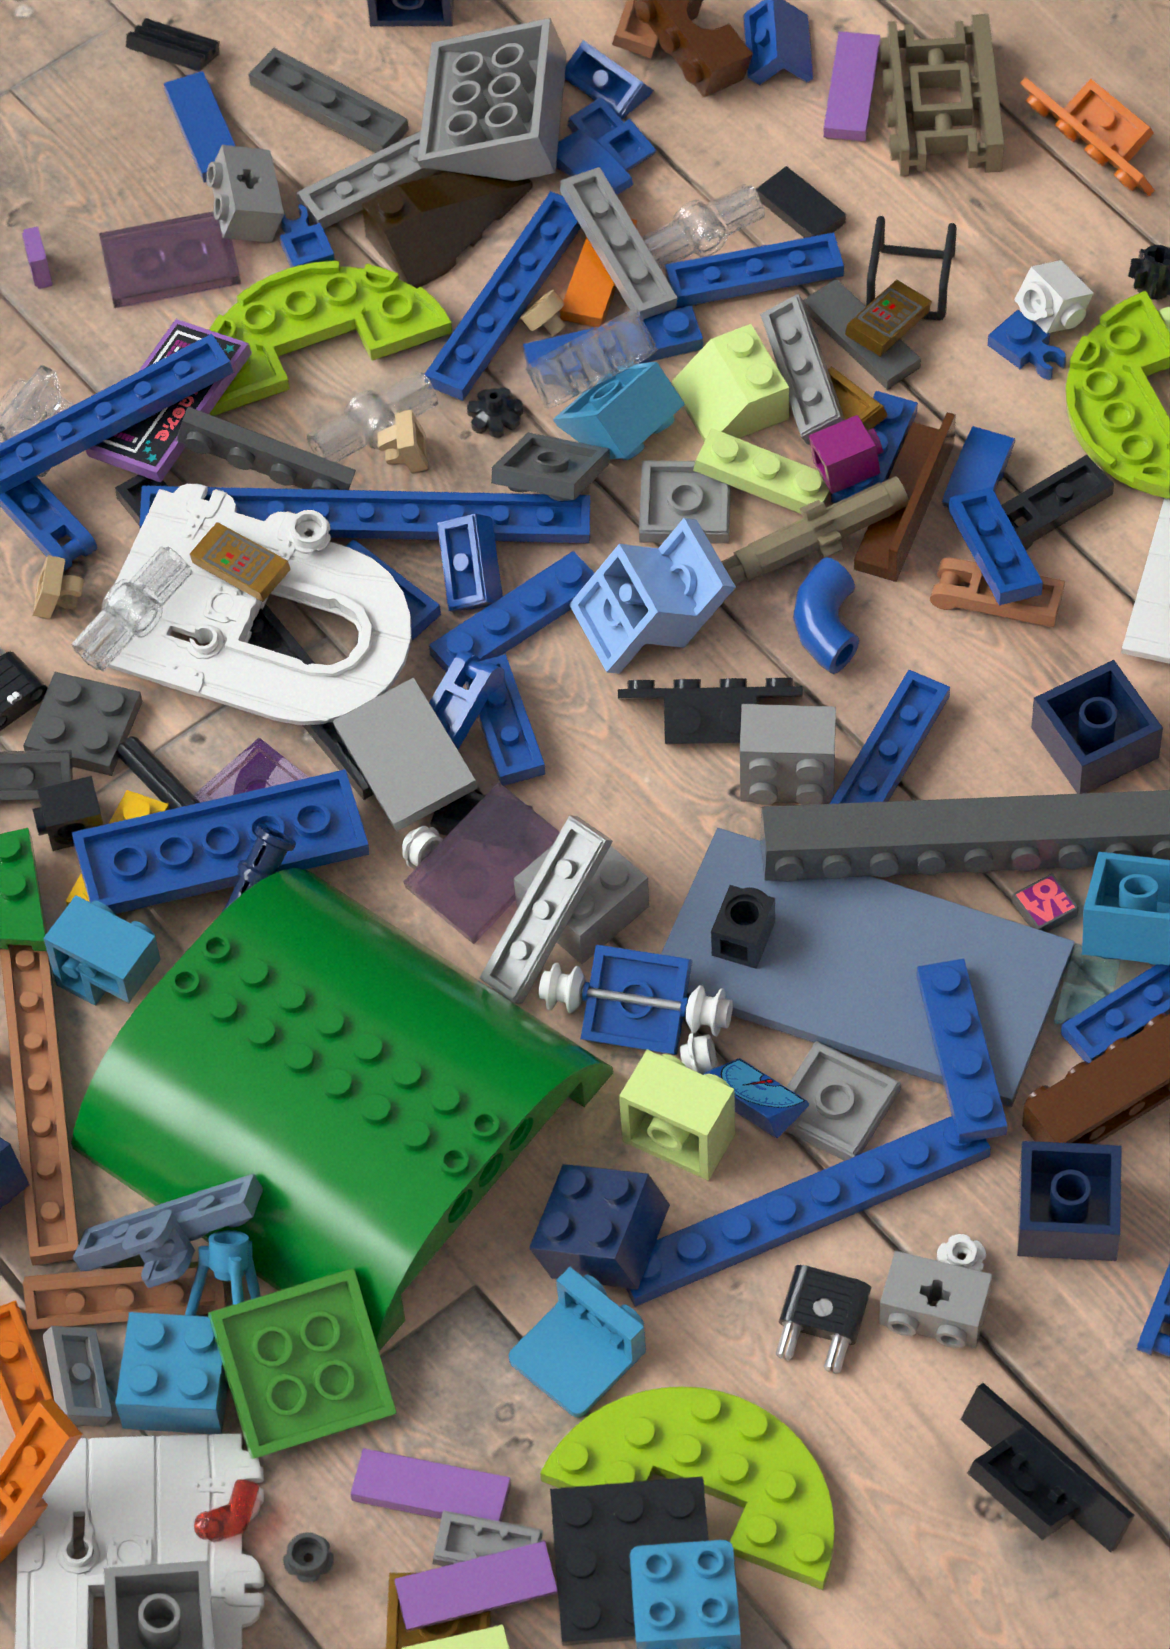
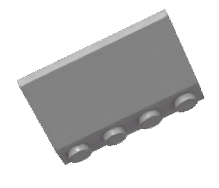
(495, 102)

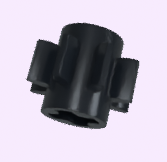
(1152, 271)

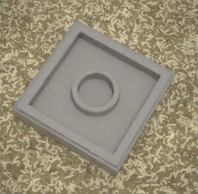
(677, 492)
(843, 1100)

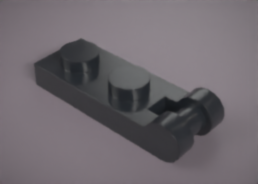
(1058, 499)

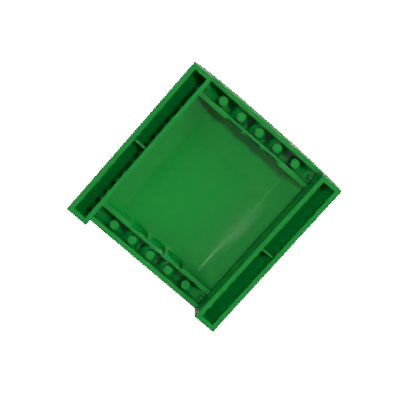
(341, 1073)

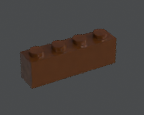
(1105, 1093)

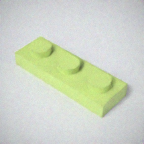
(759, 471)

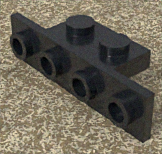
(706, 714)
(1036, 1477)

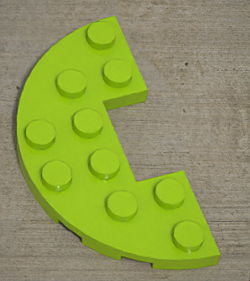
(318, 304)
(1114, 403)
(737, 1450)

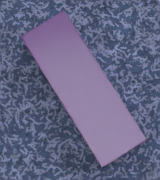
(852, 86)
(428, 1487)
(475, 1586)

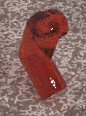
(231, 1518)

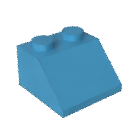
(623, 411)

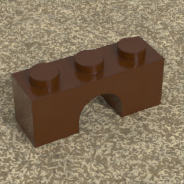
(707, 56)

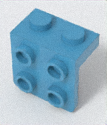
(580, 1345)
(685, 1596)

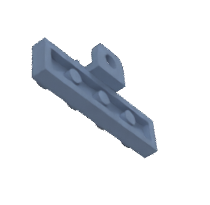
(165, 1231)

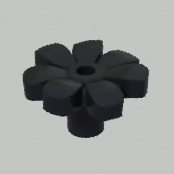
(494, 411)

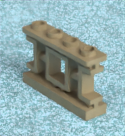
(975, 93)

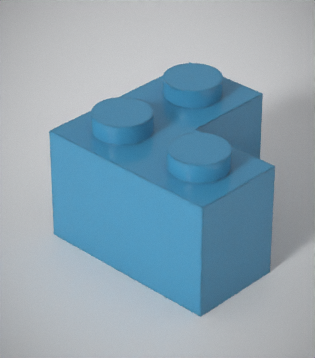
(100, 952)

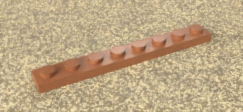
(40, 1104)

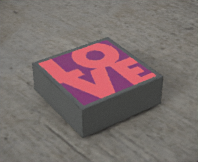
(1045, 904)

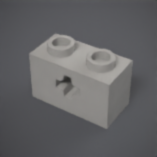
(245, 193)
(917, 1282)

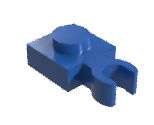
(303, 242)
(1024, 342)

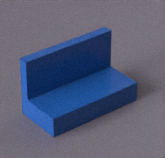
(778, 39)

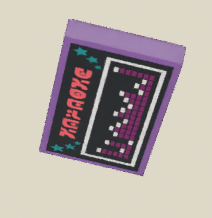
(151, 444)

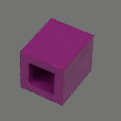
(846, 453)

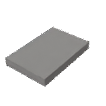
(405, 754)

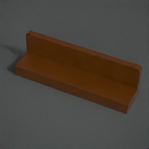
(919, 470)

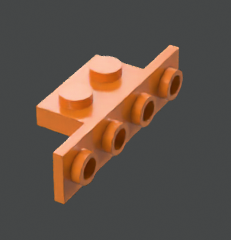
(1103, 124)

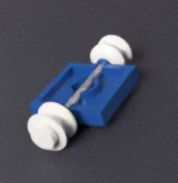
(636, 999)

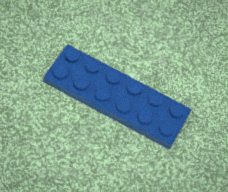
(202, 843)

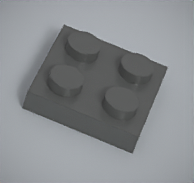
(550, 466)
(86, 719)

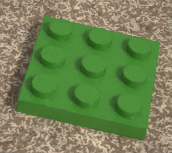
(302, 1363)

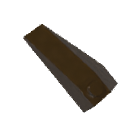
(434, 219)

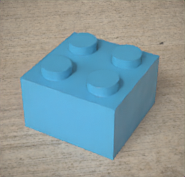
(1128, 909)
(171, 1375)

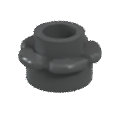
(304, 1545)

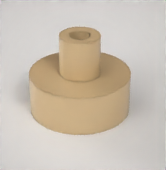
(544, 313)

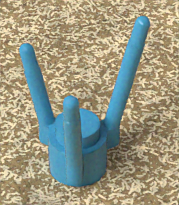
(229, 1258)

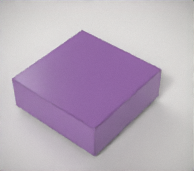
(37, 257)

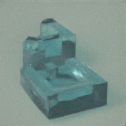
(1086, 983)

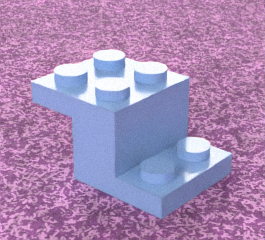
(652, 595)

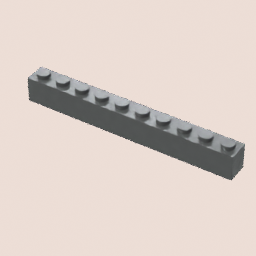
(961, 834)

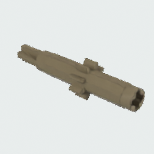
(817, 530)

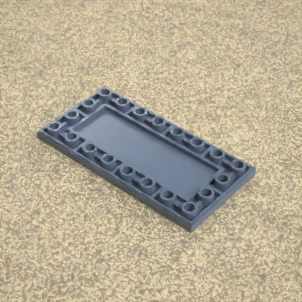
(849, 959)

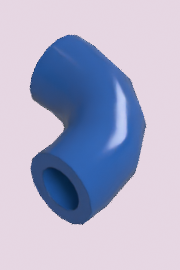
(818, 615)

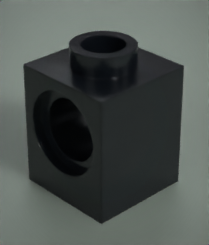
(67, 809)
(739, 942)

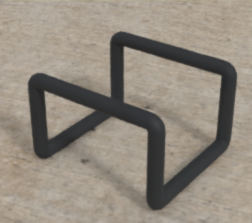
(946, 254)

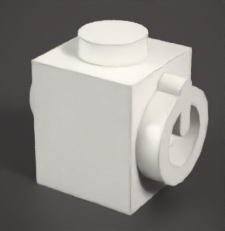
(1053, 297)

